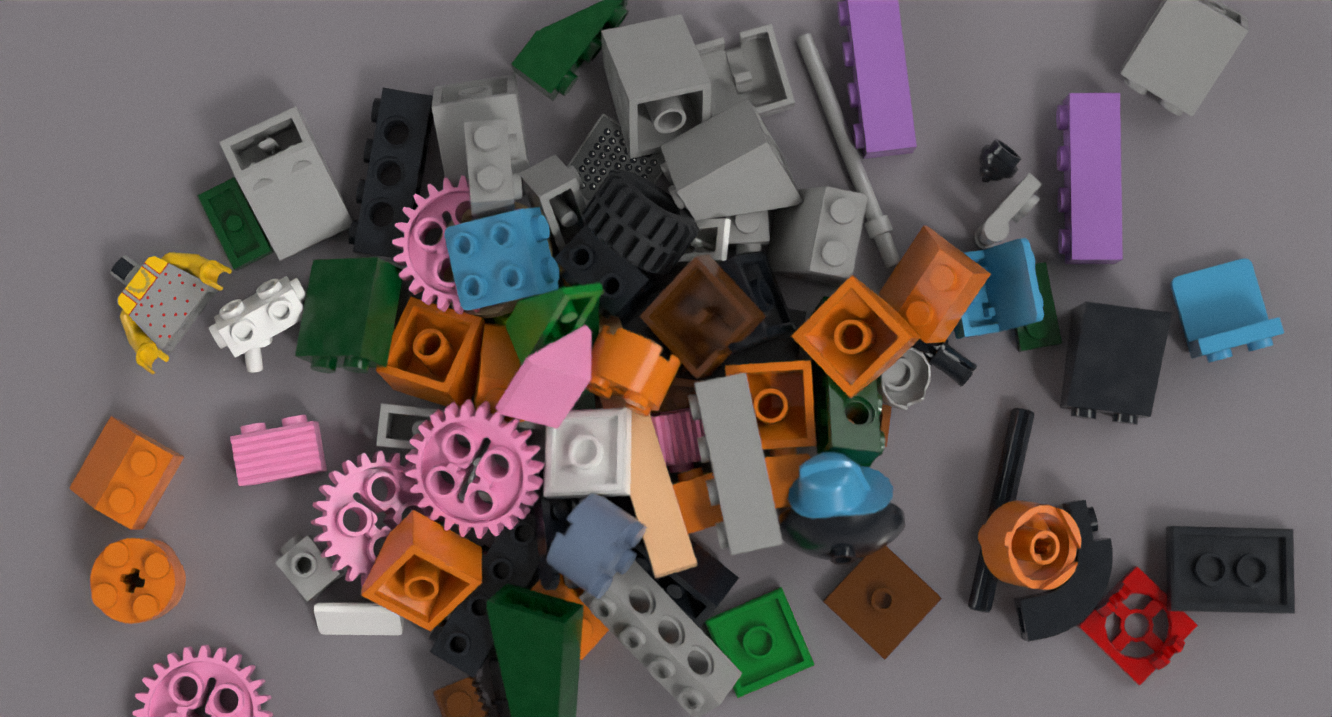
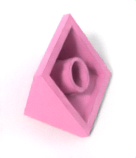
(550, 381)

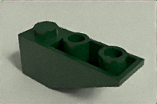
(561, 47)

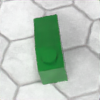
(549, 317)

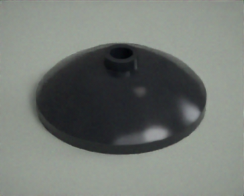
(842, 537)

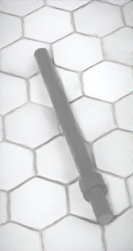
(878, 225)

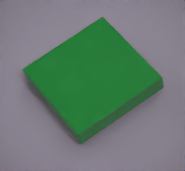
(761, 641)

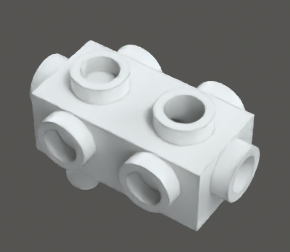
(254, 321)

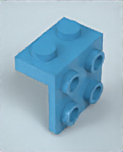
(501, 258)
(1008, 296)
(1223, 310)

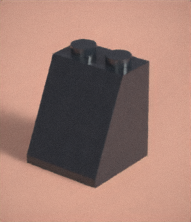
(758, 282)
(1113, 361)

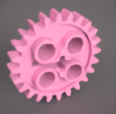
(429, 263)
(508, 487)
(356, 548)
(166, 697)

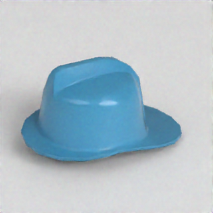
(837, 486)

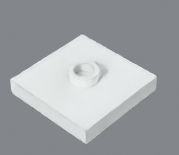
(589, 454)

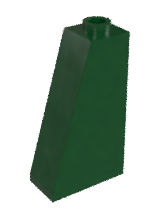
(537, 651)

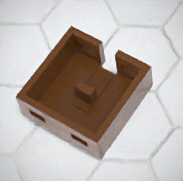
(702, 316)

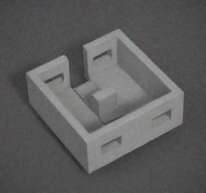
(747, 71)

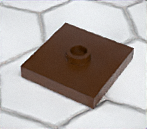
(882, 600)

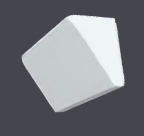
(356, 619)

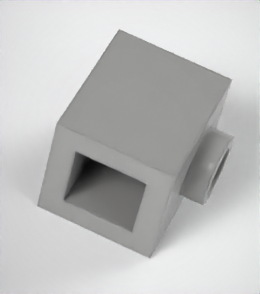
(748, 232)
(306, 567)

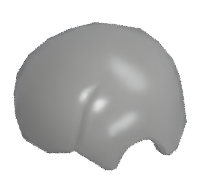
(905, 380)

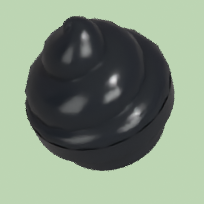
(998, 161)

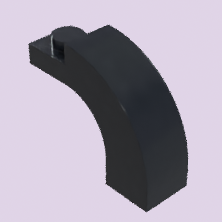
(1070, 603)

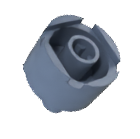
(596, 544)

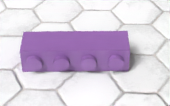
(879, 77)
(1091, 178)

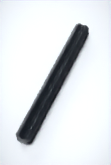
(1004, 491)

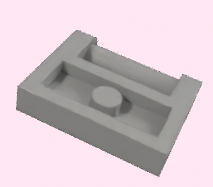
(1013, 207)

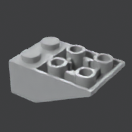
(287, 183)

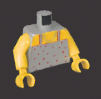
(163, 300)

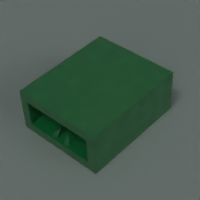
(349, 314)

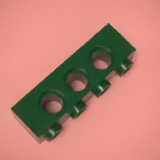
(834, 432)

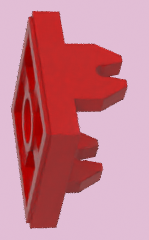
(1142, 667)

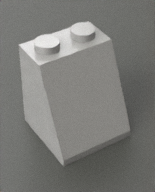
(1184, 51)
(655, 82)
(476, 101)
(728, 166)
(818, 237)

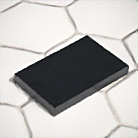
(1230, 569)

